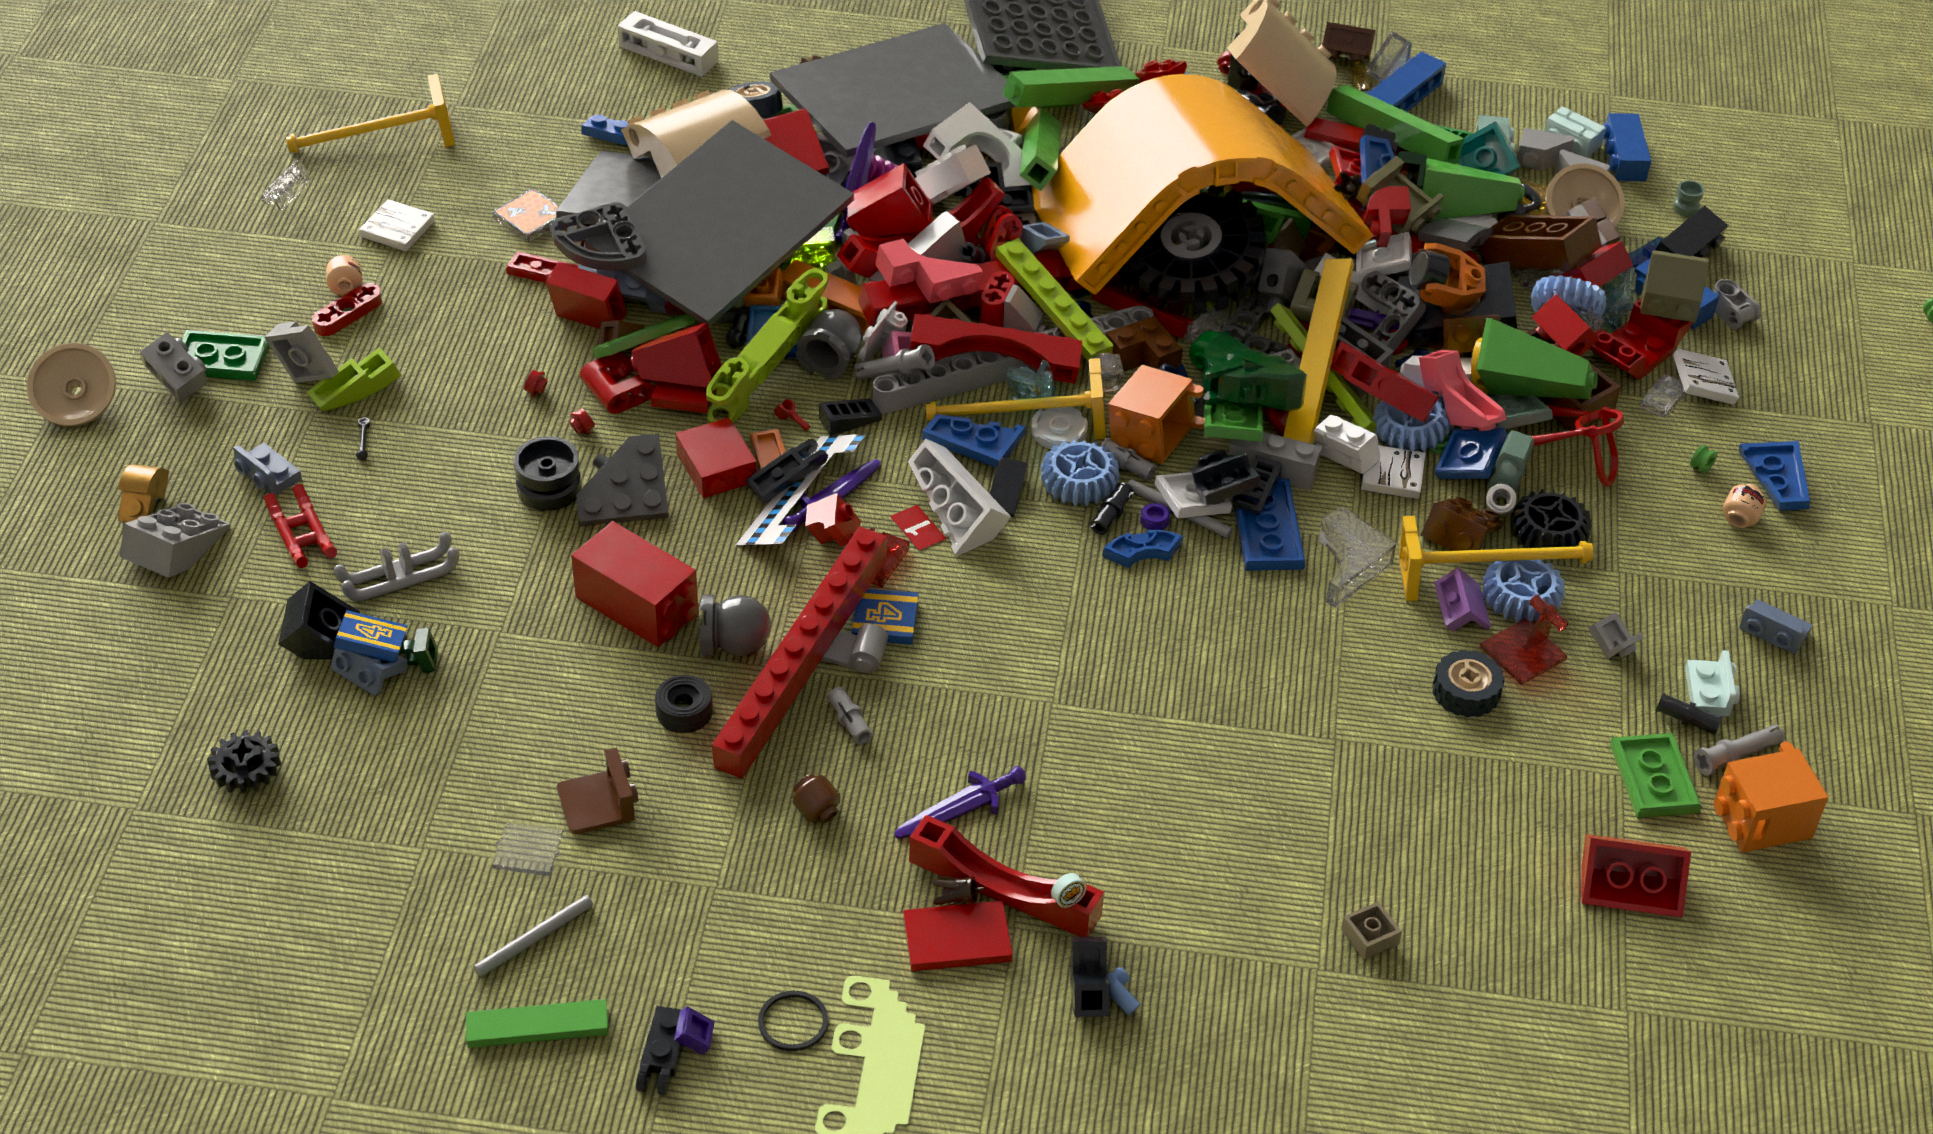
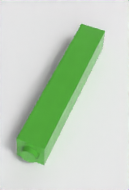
(1065, 85)
(1410, 131)
(1040, 149)

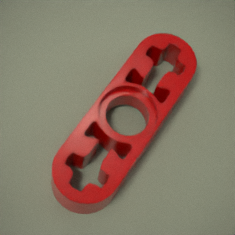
(331, 318)

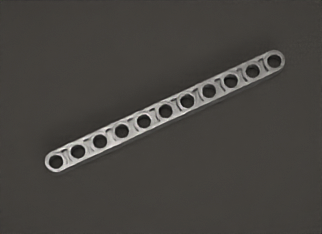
(971, 369)

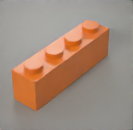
(839, 292)

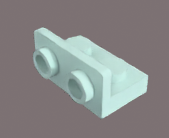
(1713, 684)

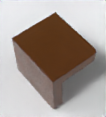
(1317, 245)
(614, 329)

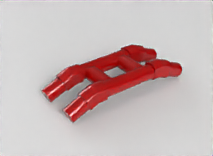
(306, 516)

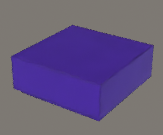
(694, 1030)

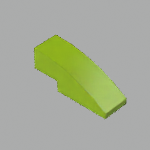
(355, 381)

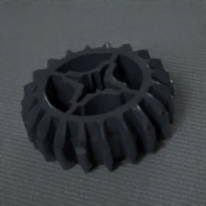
(1550, 521)

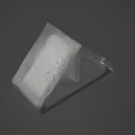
(1391, 56)

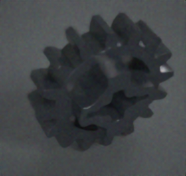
(244, 761)

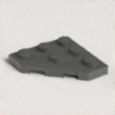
(627, 485)

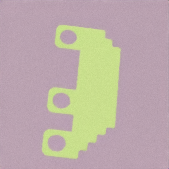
(889, 1065)

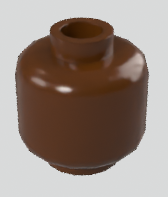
(816, 798)

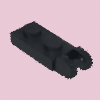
(786, 470)
(661, 1051)

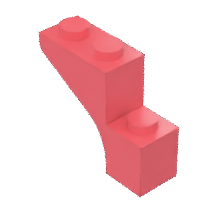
(935, 277)
(1463, 401)

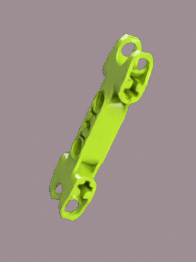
(743, 374)

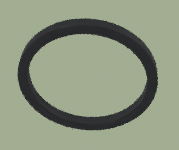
(793, 994)

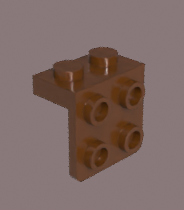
(1348, 41)
(1462, 333)
(1459, 525)
(599, 798)

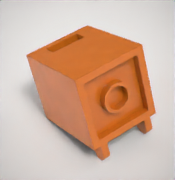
(1154, 412)
(1770, 799)

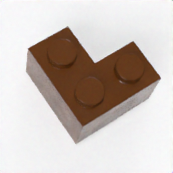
(1145, 344)

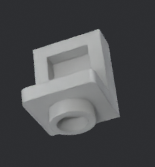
(1614, 637)

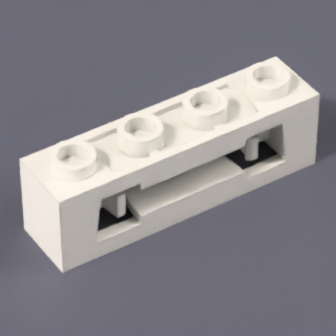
(667, 43)

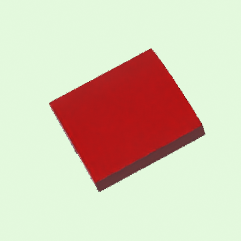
(680, 397)

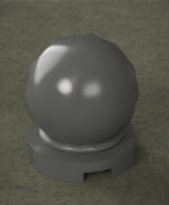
(829, 343)
(735, 625)

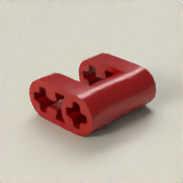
(1001, 232)
(993, 299)
(601, 379)

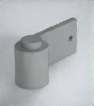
(860, 650)

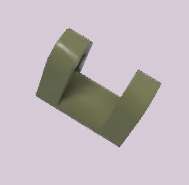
(1303, 300)

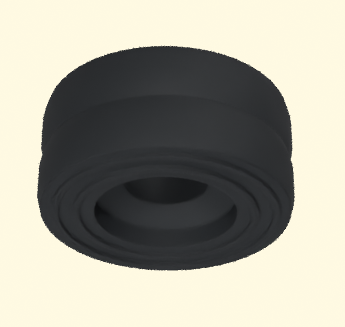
(687, 718)

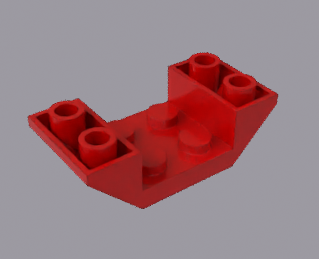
(1150, 71)
(1640, 342)

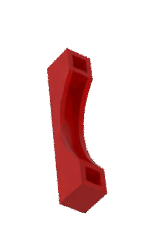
(957, 336)
(949, 854)

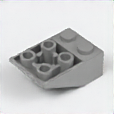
(171, 538)

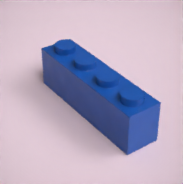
(1411, 82)

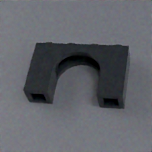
(1496, 300)

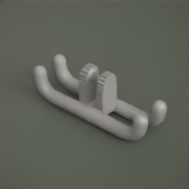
(400, 571)

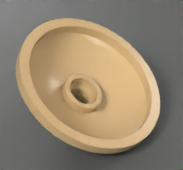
(1579, 184)
(63, 370)

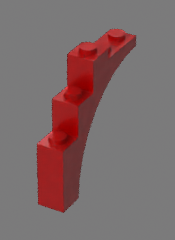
(861, 252)

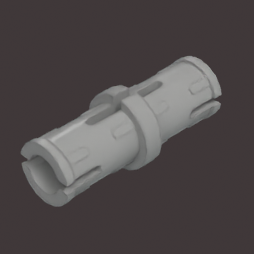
(1130, 460)
(850, 715)

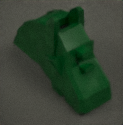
(1250, 377)

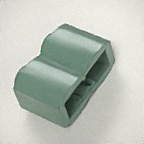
(1512, 460)

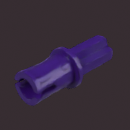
(1369, 319)

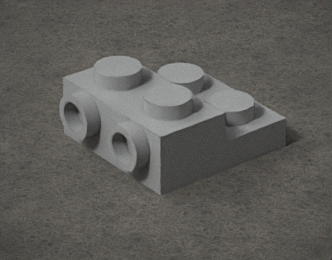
(301, 352)

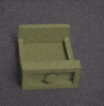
(1421, 204)

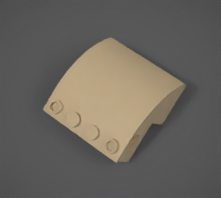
(1284, 59)
(682, 130)

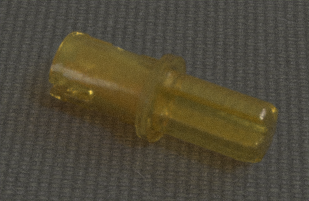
(1361, 78)

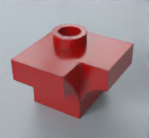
(832, 520)

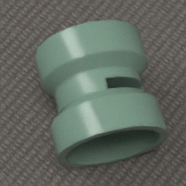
(1688, 198)

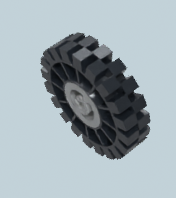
(1198, 272)

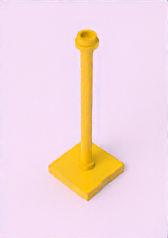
(436, 111)
(1091, 399)
(1413, 557)

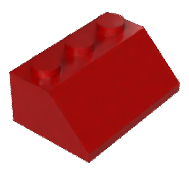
(1634, 875)

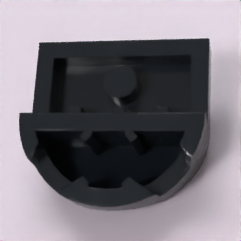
(1224, 476)

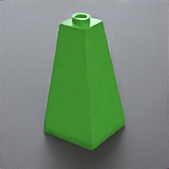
(1470, 190)
(1526, 366)

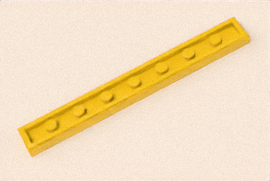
(1320, 346)

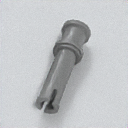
(904, 361)
(1727, 751)

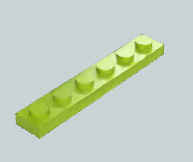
(1053, 298)
(1347, 398)

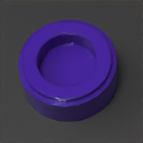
(1155, 516)

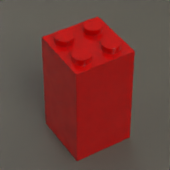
(635, 583)

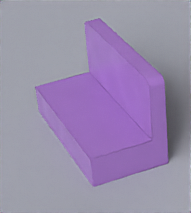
(1461, 600)

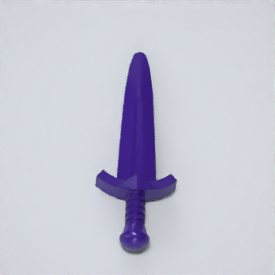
(860, 169)
(842, 486)
(973, 797)

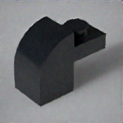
(1089, 977)

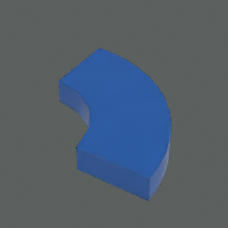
(1133, 548)

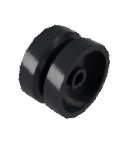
(547, 473)

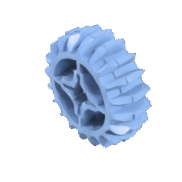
(1572, 291)
(1409, 433)
(1079, 472)
(1512, 584)

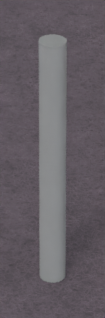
(1204, 521)
(533, 936)

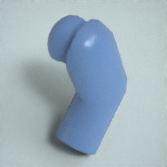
(1119, 993)

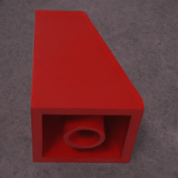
(890, 206)
(679, 357)

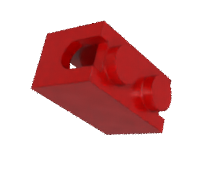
(1564, 327)

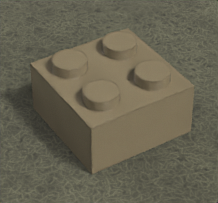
(1371, 930)

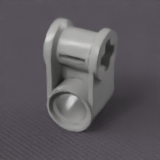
(1733, 304)

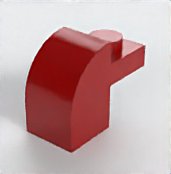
(1385, 208)

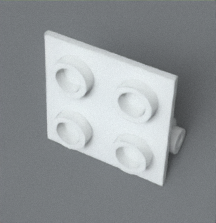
(876, 336)

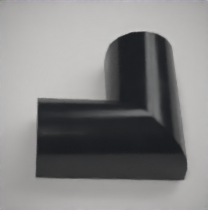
(1017, 198)

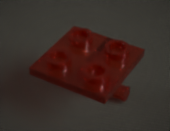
(1525, 648)

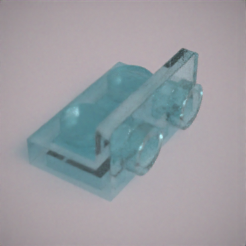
(1620, 297)
(1028, 385)

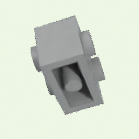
(174, 366)

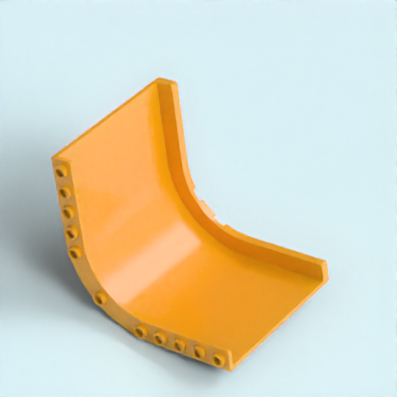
(1156, 152)

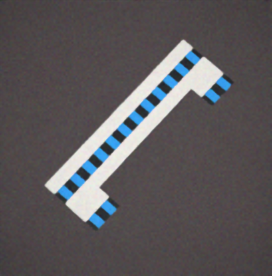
(766, 526)

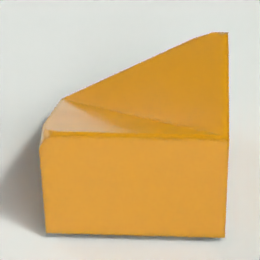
(1021, 117)

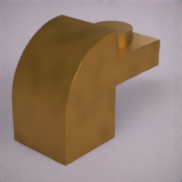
(140, 488)

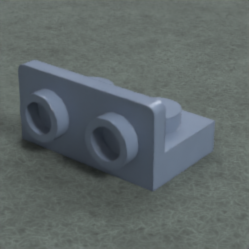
(266, 468)
(1775, 626)
(366, 670)

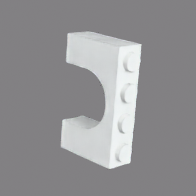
(970, 128)

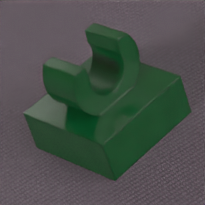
(421, 650)

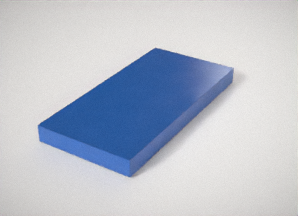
(1274, 536)

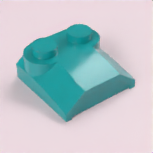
(1489, 151)

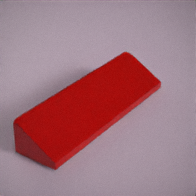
(1121, 299)

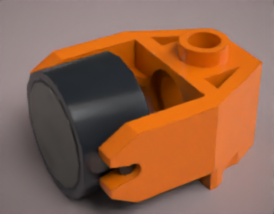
(1447, 277)

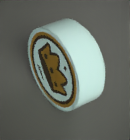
(1068, 890)

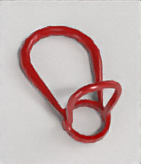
(1592, 432)

